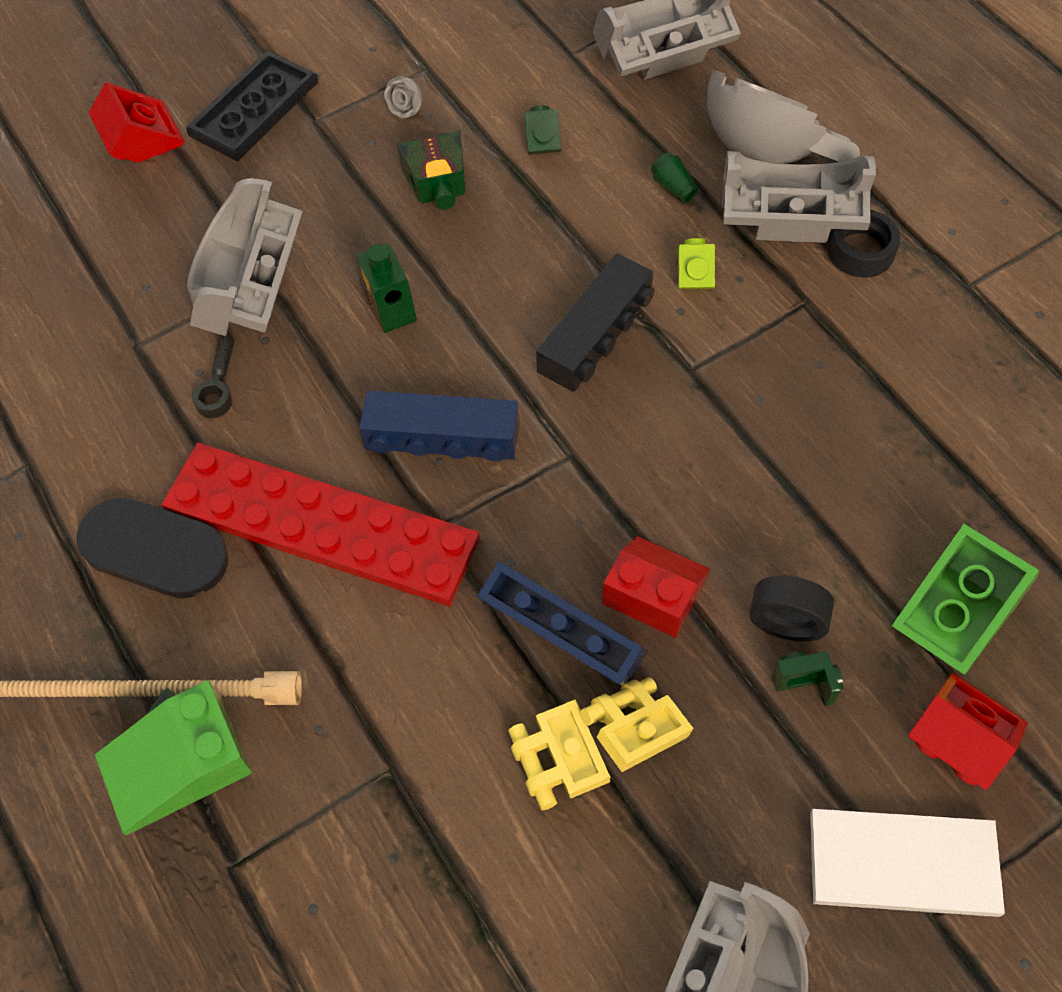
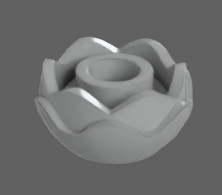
(397, 103)

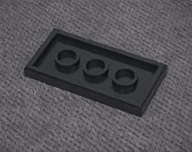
(252, 105)

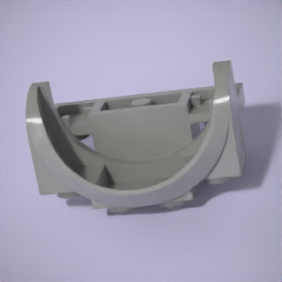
(663, 34)
(797, 199)
(242, 260)
(773, 948)

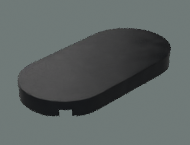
(152, 547)

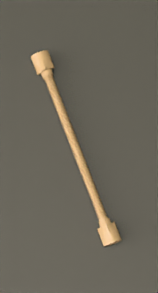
(274, 688)

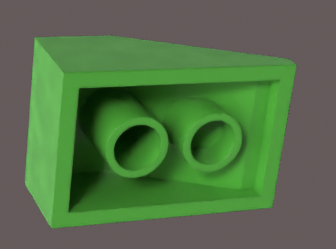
(965, 598)
(172, 758)

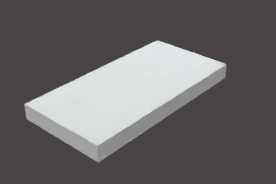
(906, 862)

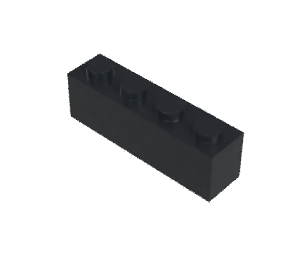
(595, 322)

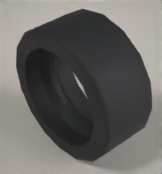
(860, 263)
(792, 608)

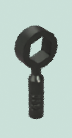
(216, 385)

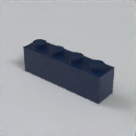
(440, 425)
(562, 623)

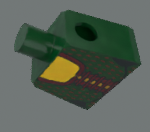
(434, 168)
(380, 274)

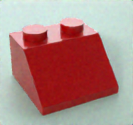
(133, 124)
(654, 585)
(968, 732)

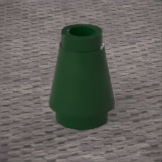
(674, 177)

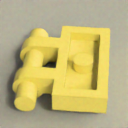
(641, 733)
(572, 751)

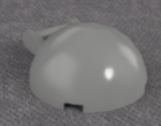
(769, 124)

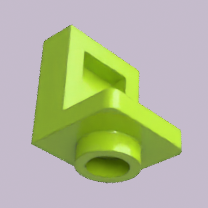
(696, 264)

